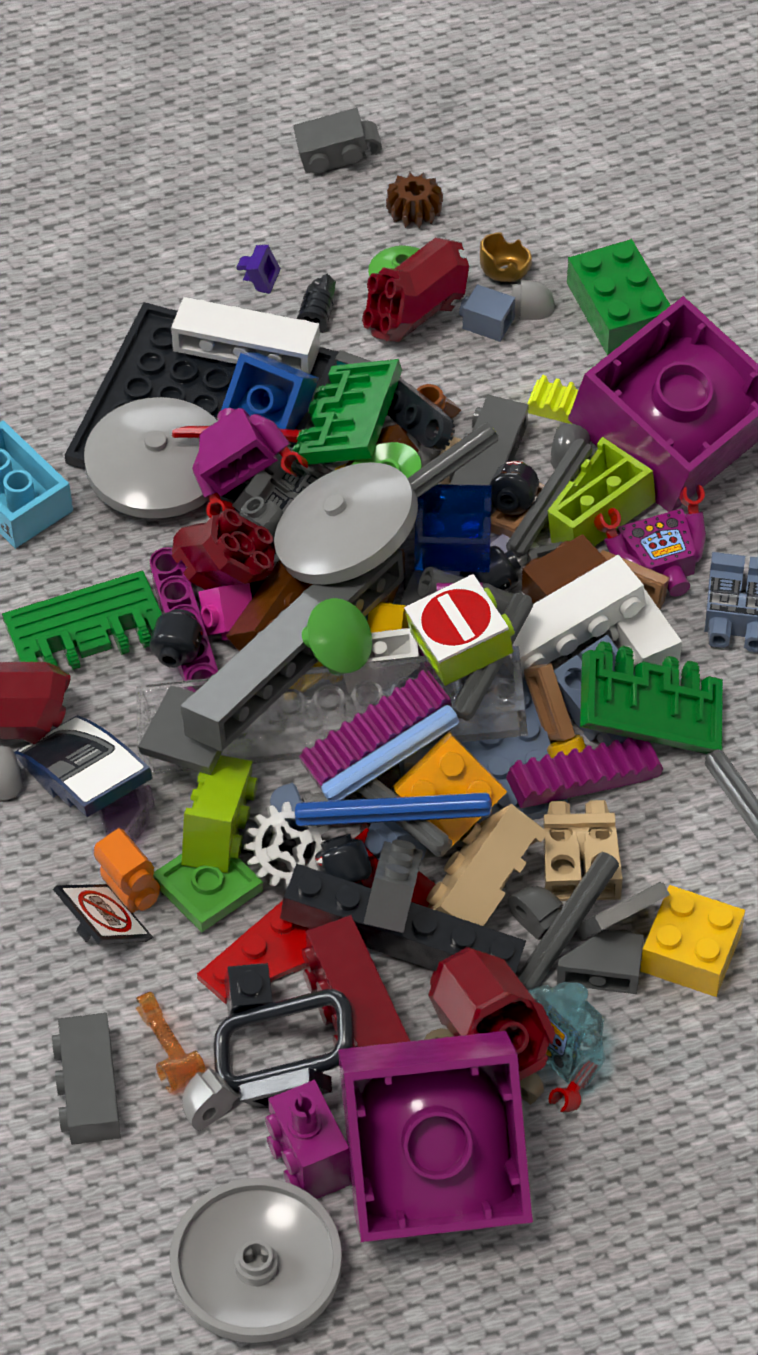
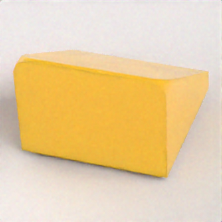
(387, 617)

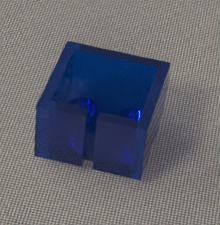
(454, 528)

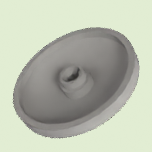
(140, 465)
(346, 523)
(255, 1260)

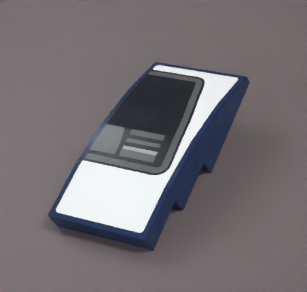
(84, 765)

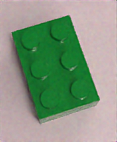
(615, 292)

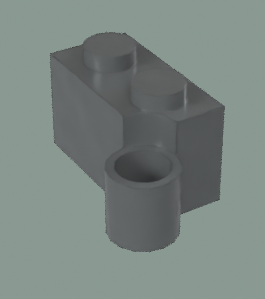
(335, 140)

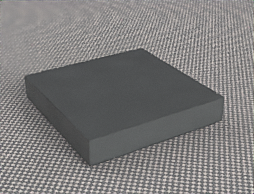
(167, 739)
(622, 910)

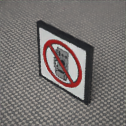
(101, 914)

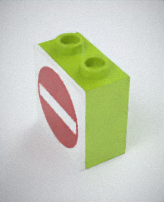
(460, 629)

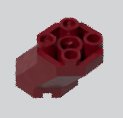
(415, 289)
(224, 551)
(31, 699)
(484, 995)

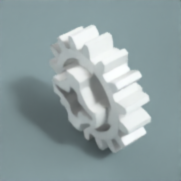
(278, 828)

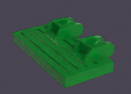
(349, 412)
(84, 621)
(651, 702)

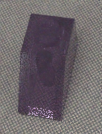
(129, 813)

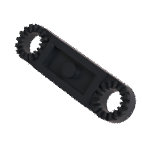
(420, 417)

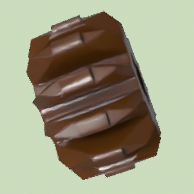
(414, 199)

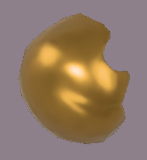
(498, 252)

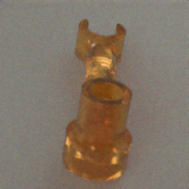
(179, 1066)

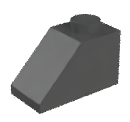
(605, 962)

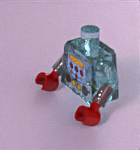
(578, 1042)

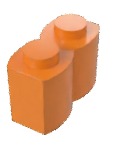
(127, 871)

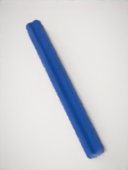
(393, 809)

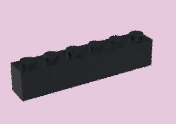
(428, 936)

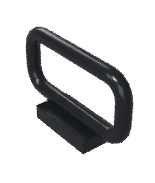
(263, 1084)

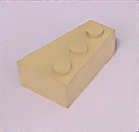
(484, 865)

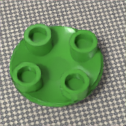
(338, 636)

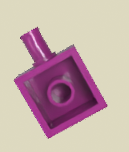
(308, 1141)

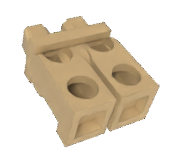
(578, 839)

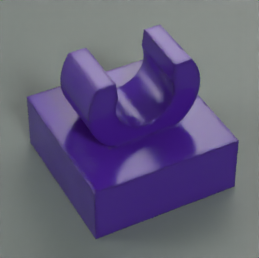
(260, 268)

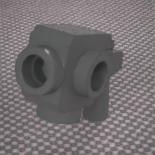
(262, 514)

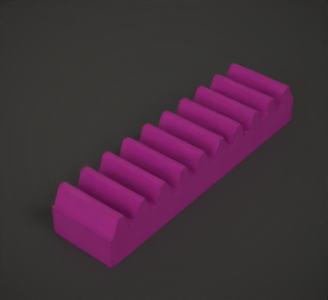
(374, 727)
(583, 772)

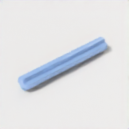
(390, 754)

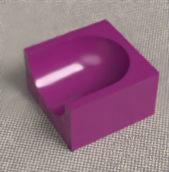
(674, 401)
(435, 1136)

